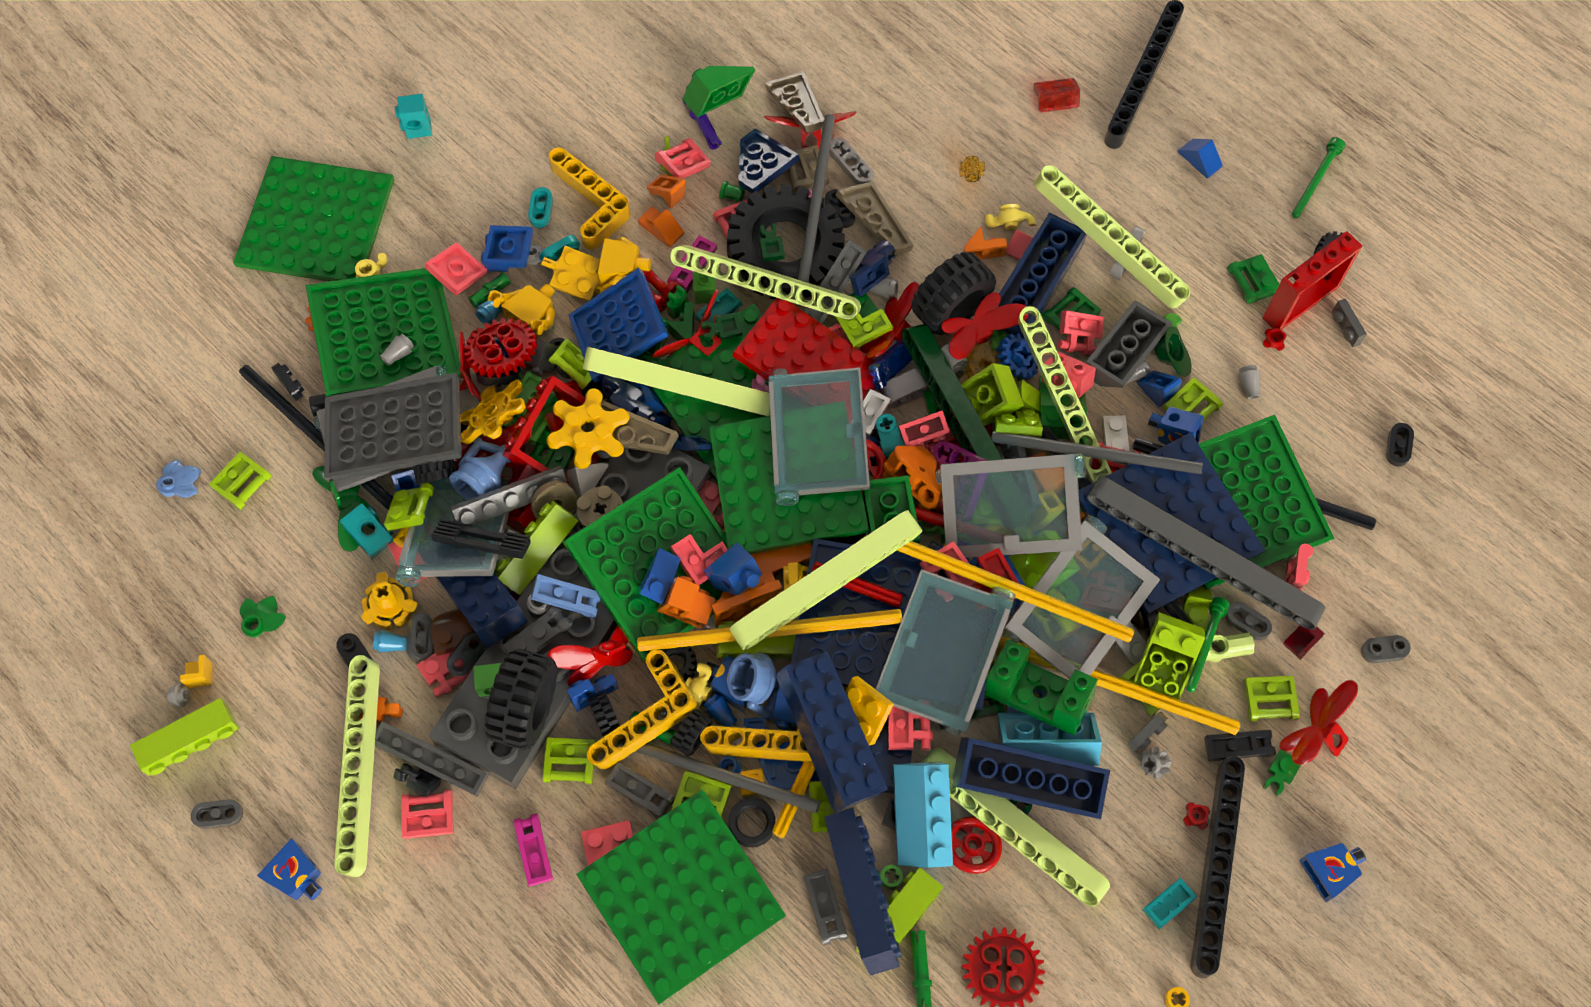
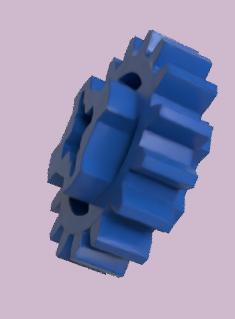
(1017, 357)

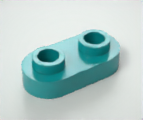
(540, 209)
(555, 250)

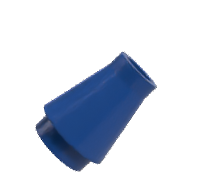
(720, 711)

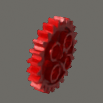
(485, 354)
(979, 967)

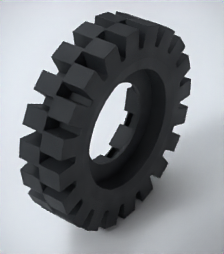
(776, 207)

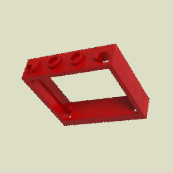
(1310, 287)
(526, 422)

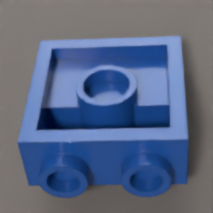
(507, 247)

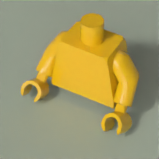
(618, 260)
(528, 305)

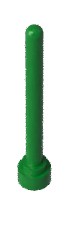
(1334, 148)
(1218, 609)

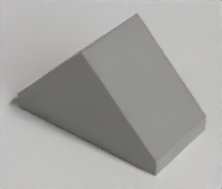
(585, 479)

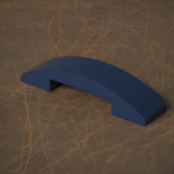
(683, 442)

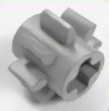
(1156, 763)

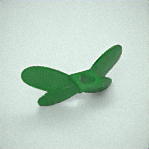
(346, 502)

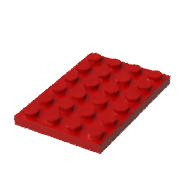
(799, 344)

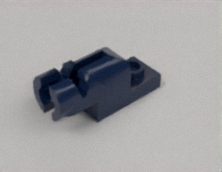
(872, 268)
(626, 397)

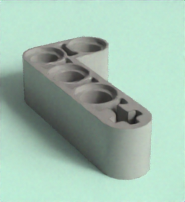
(911, 384)

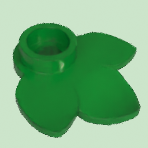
(263, 614)

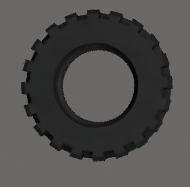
(953, 291)
(520, 699)

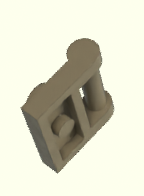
(808, 161)

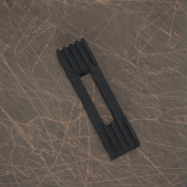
(512, 544)

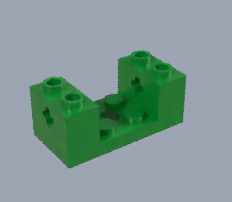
(1015, 680)

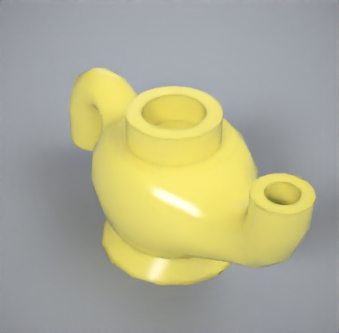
(1009, 217)
(369, 268)
(699, 685)

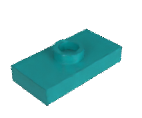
(724, 304)
(1169, 903)

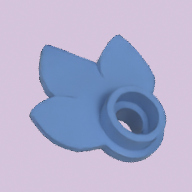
(179, 478)

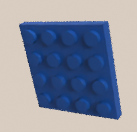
(620, 320)

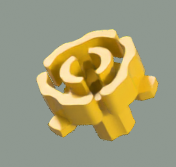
(387, 601)

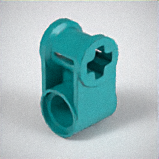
(891, 437)

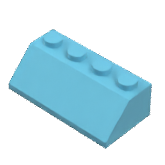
(1036, 736)
(922, 814)

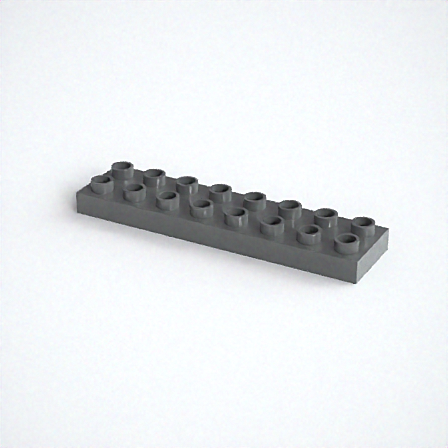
(463, 721)

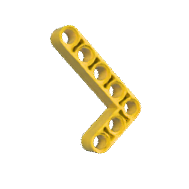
(579, 178)
(649, 716)
(750, 738)

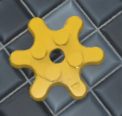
(492, 412)
(588, 442)

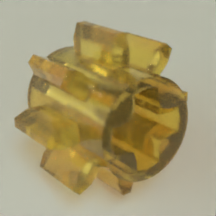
(972, 169)

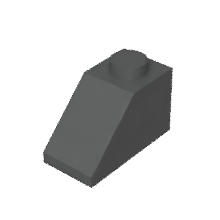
(540, 359)

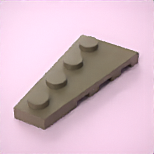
(798, 100)
(875, 214)
(640, 433)

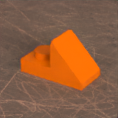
(669, 187)
(661, 225)
(986, 248)

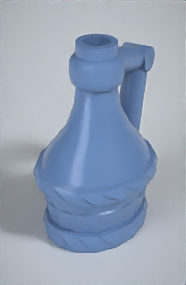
(479, 474)
(754, 680)

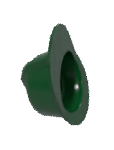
(1173, 352)

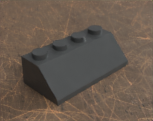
(1127, 345)

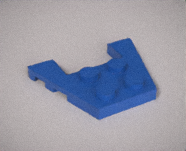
(778, 772)

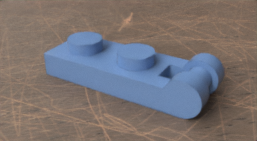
(565, 595)

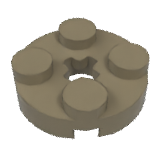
(554, 491)
(596, 497)

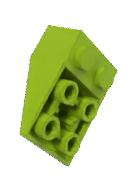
(1169, 655)

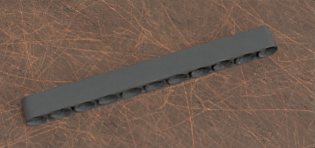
(1206, 553)

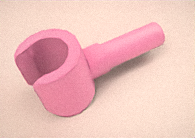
(759, 384)

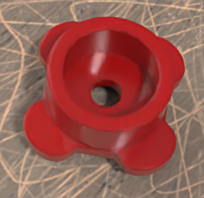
(1276, 334)
(1202, 811)

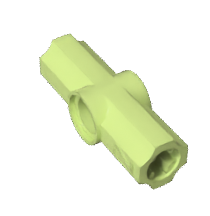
(1231, 646)

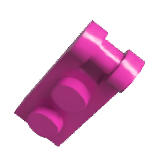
(701, 243)
(533, 850)

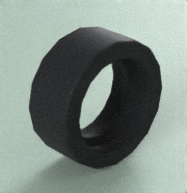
(743, 805)

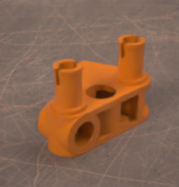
(921, 468)

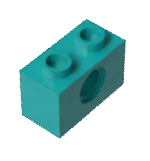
(413, 116)
(357, 520)

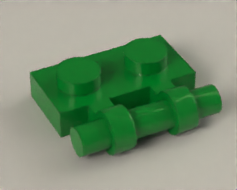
(554, 457)

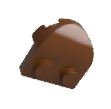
(448, 630)

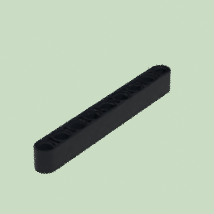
(1144, 74)
(1211, 875)

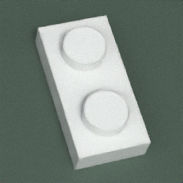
(874, 406)
(1115, 432)

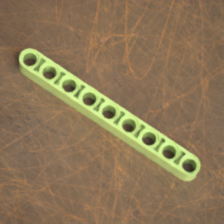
(1101, 235)
(754, 281)
(677, 381)
(1065, 389)
(825, 580)
(364, 773)
(1028, 838)

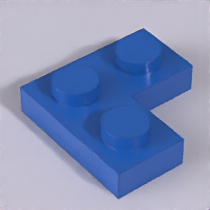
(584, 690)

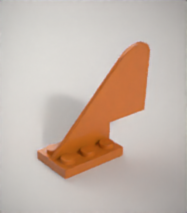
(735, 607)

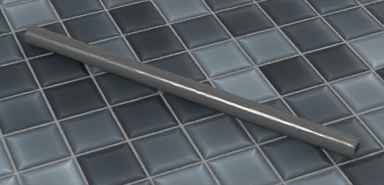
(816, 198)
(1098, 452)
(728, 776)

